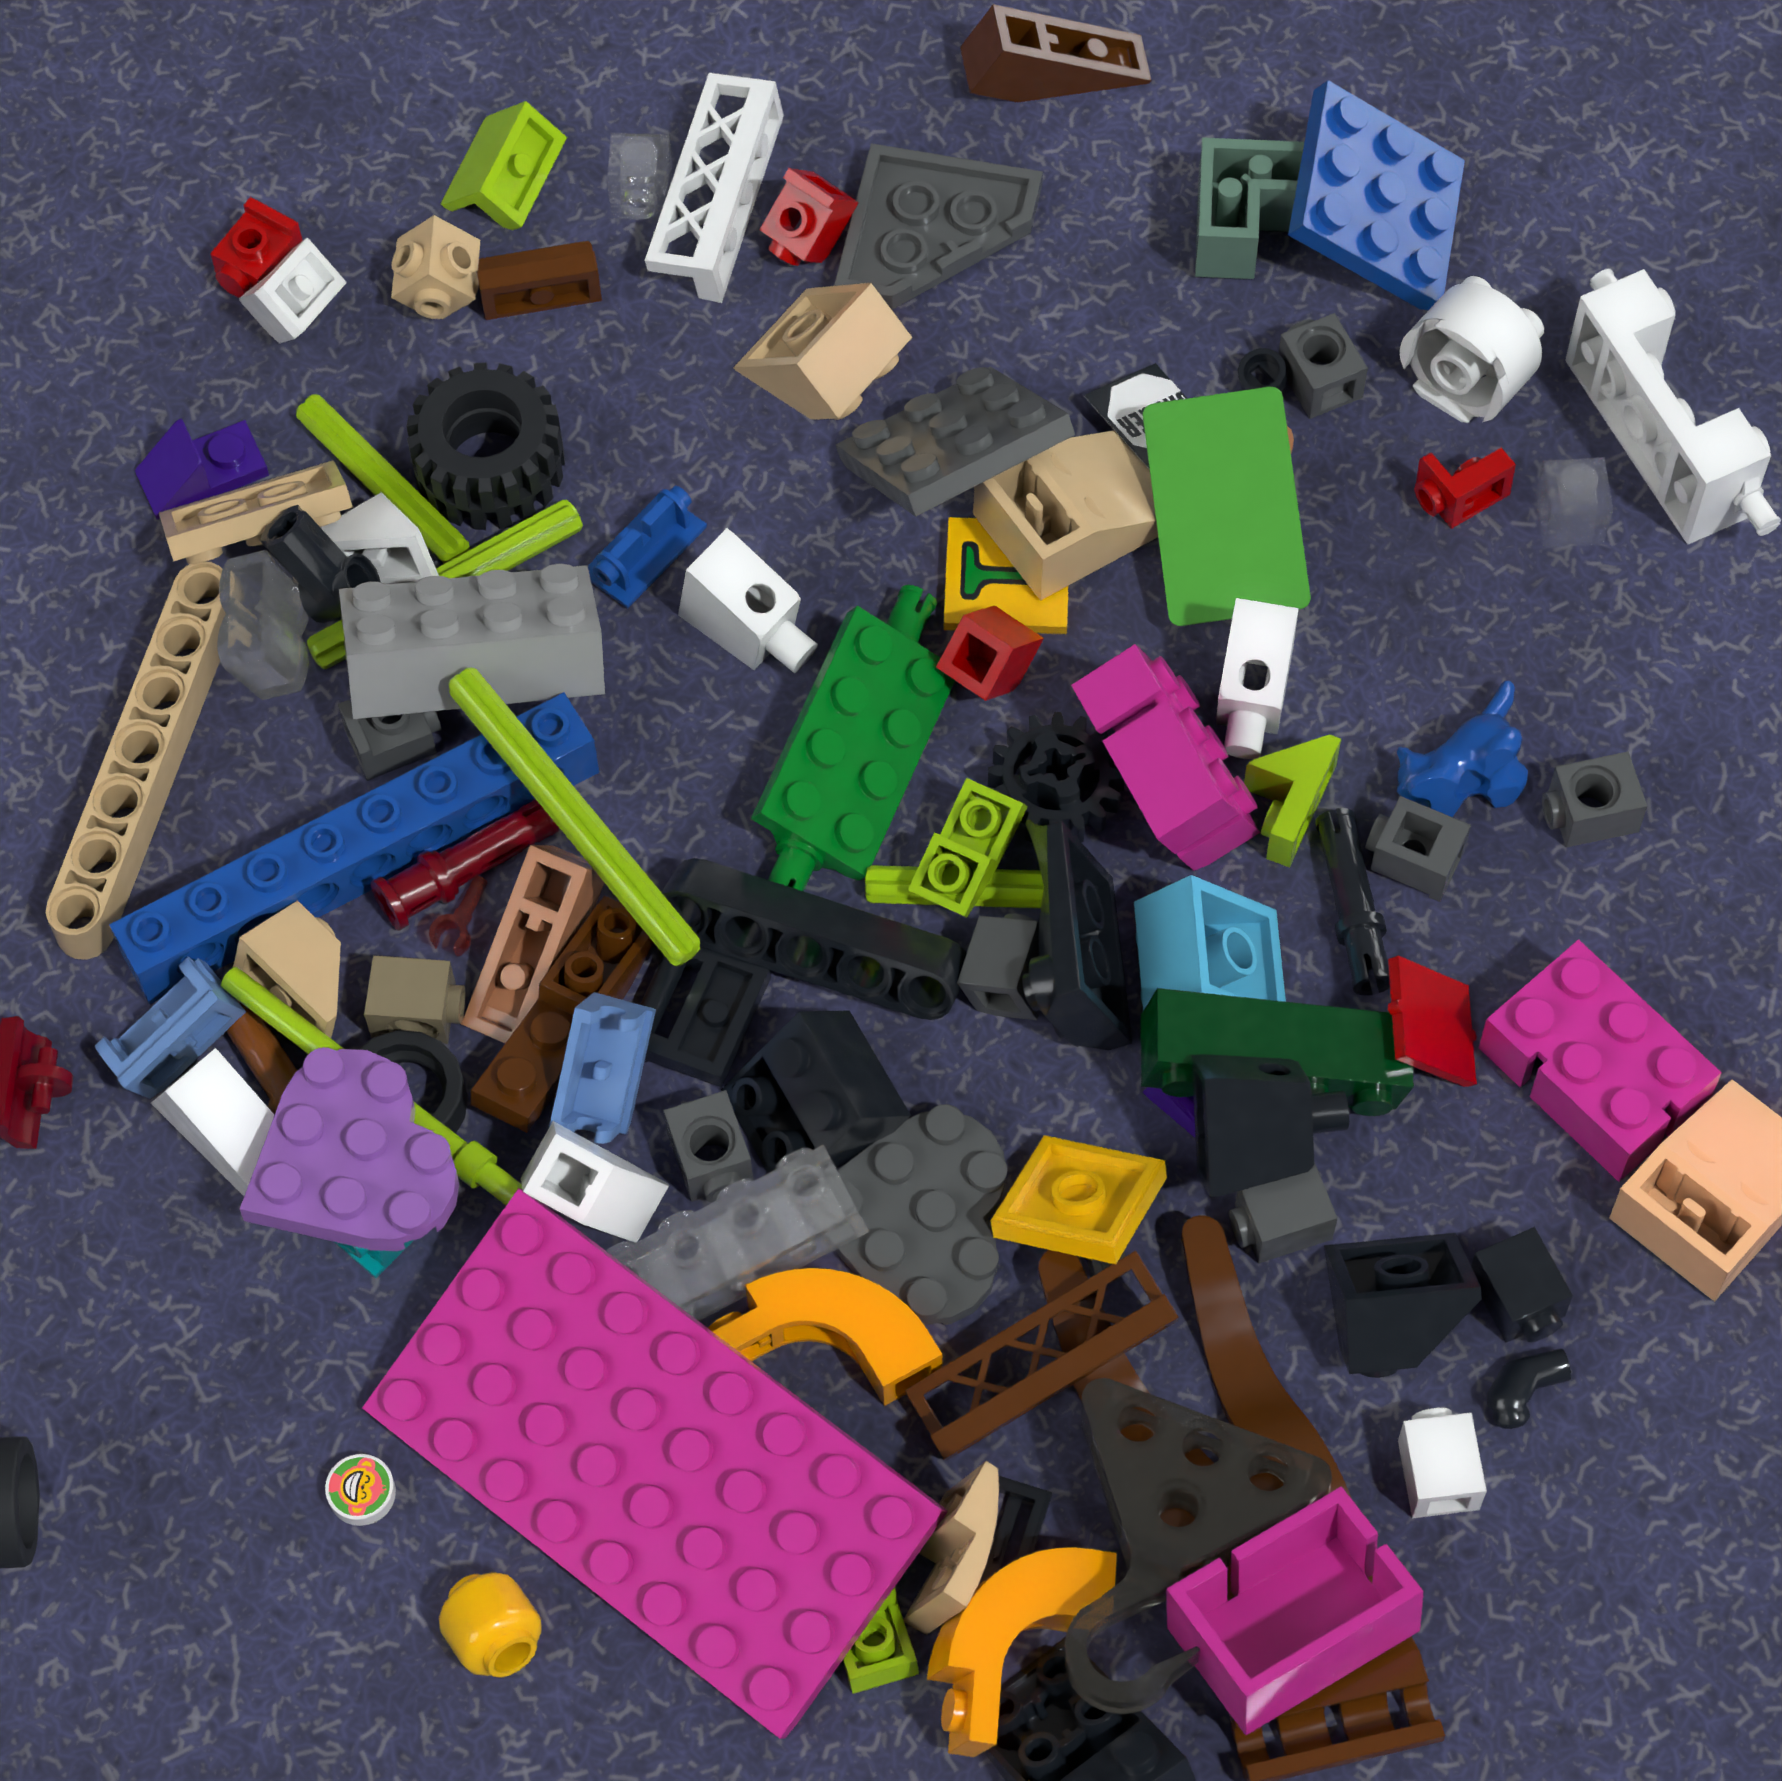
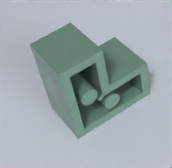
(1242, 191)

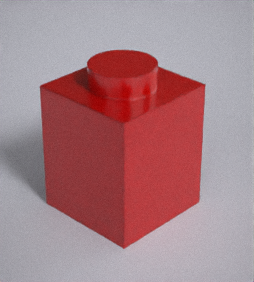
(989, 652)

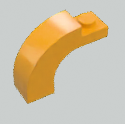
(840, 1312)
(971, 1647)

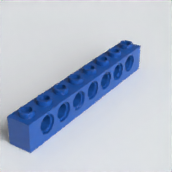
(345, 850)

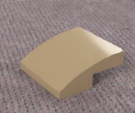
(958, 1548)

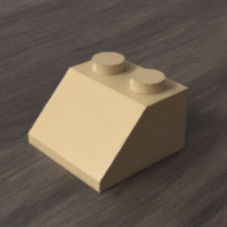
(827, 350)

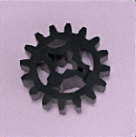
(1074, 759)

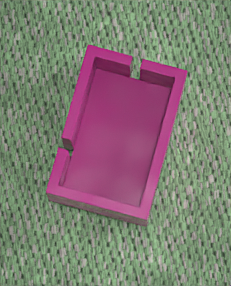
(1168, 757)
(1604, 1059)
(1297, 1610)

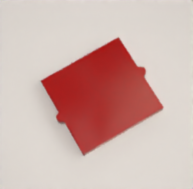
(1432, 1022)

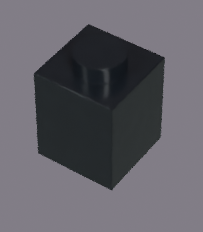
(1522, 1287)

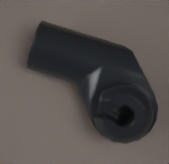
(1518, 1382)

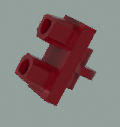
(27, 1082)

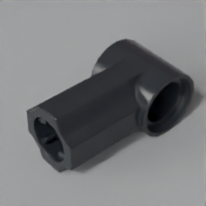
(315, 562)

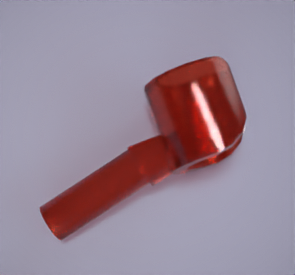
(460, 918)

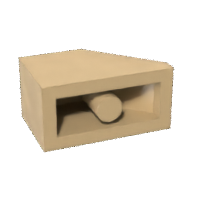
(296, 962)

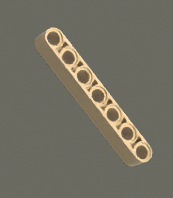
(139, 785)

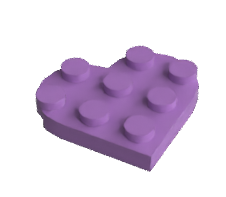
(350, 1158)

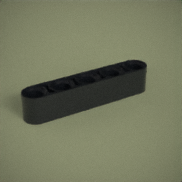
(817, 939)

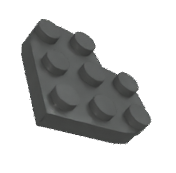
(927, 1213)

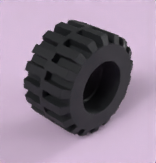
(494, 484)

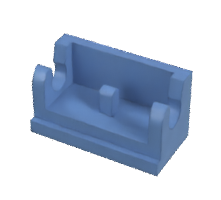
(172, 1031)
(603, 1066)

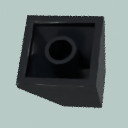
(1398, 1299)

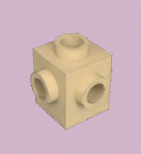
(435, 268)

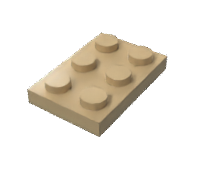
(205, 526)

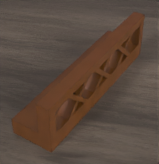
(1055, 1376)

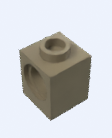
(413, 997)

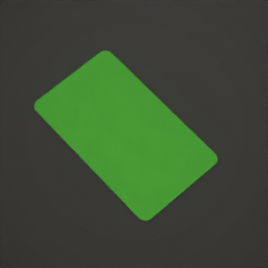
(1225, 504)

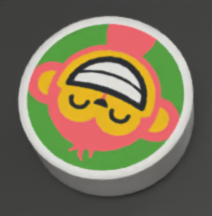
(360, 1489)

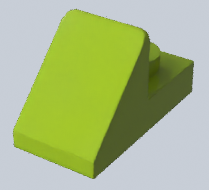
(1296, 784)

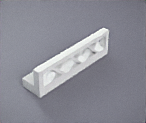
(734, 193)

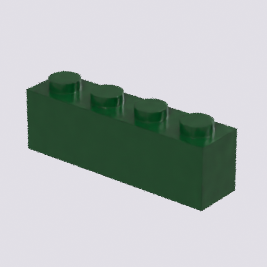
(1332, 1044)

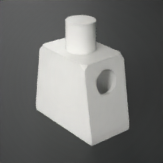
(744, 605)
(1263, 637)

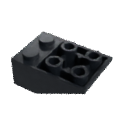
(1058, 1736)

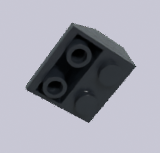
(815, 1089)

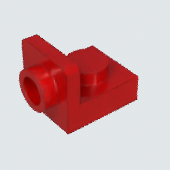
(1469, 491)

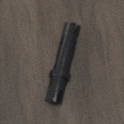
(1359, 924)

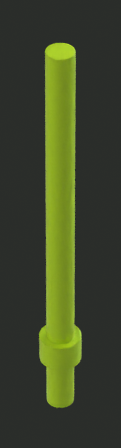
(472, 1161)

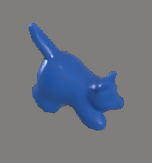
(1472, 762)

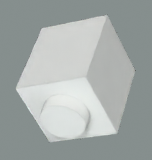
(1441, 1463)

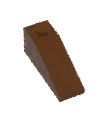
(1042, 56)

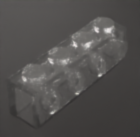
(747, 1234)

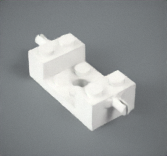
(1698, 473)

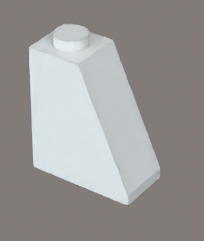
(219, 1117)

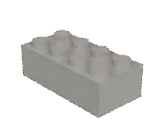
(519, 629)

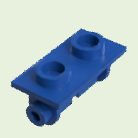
(646, 547)

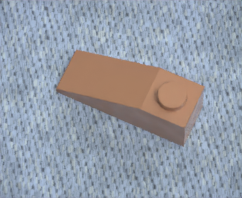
(541, 918)

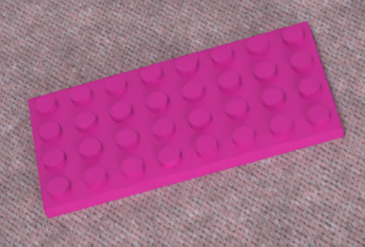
(655, 1462)

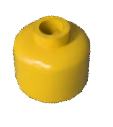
(490, 1624)

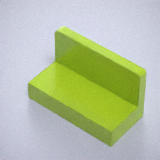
(506, 165)

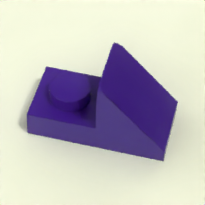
(193, 470)

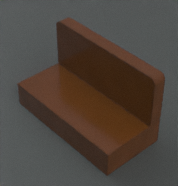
(539, 280)

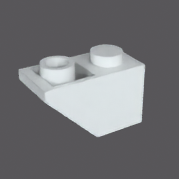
(592, 1184)

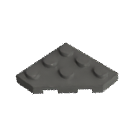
(931, 219)

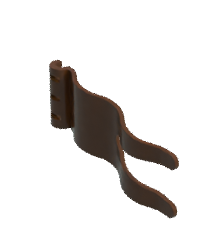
(1261, 1405)

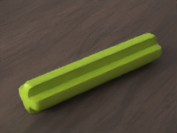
(1004, 889)

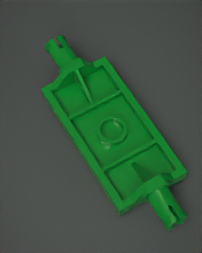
(854, 744)

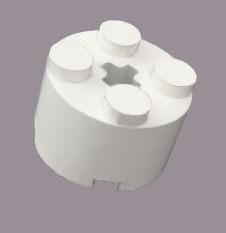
(1470, 336)

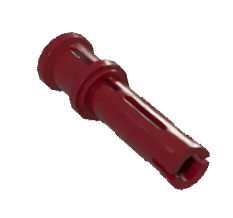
(440, 874)

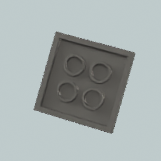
(953, 439)

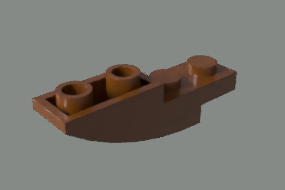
(528, 1068)

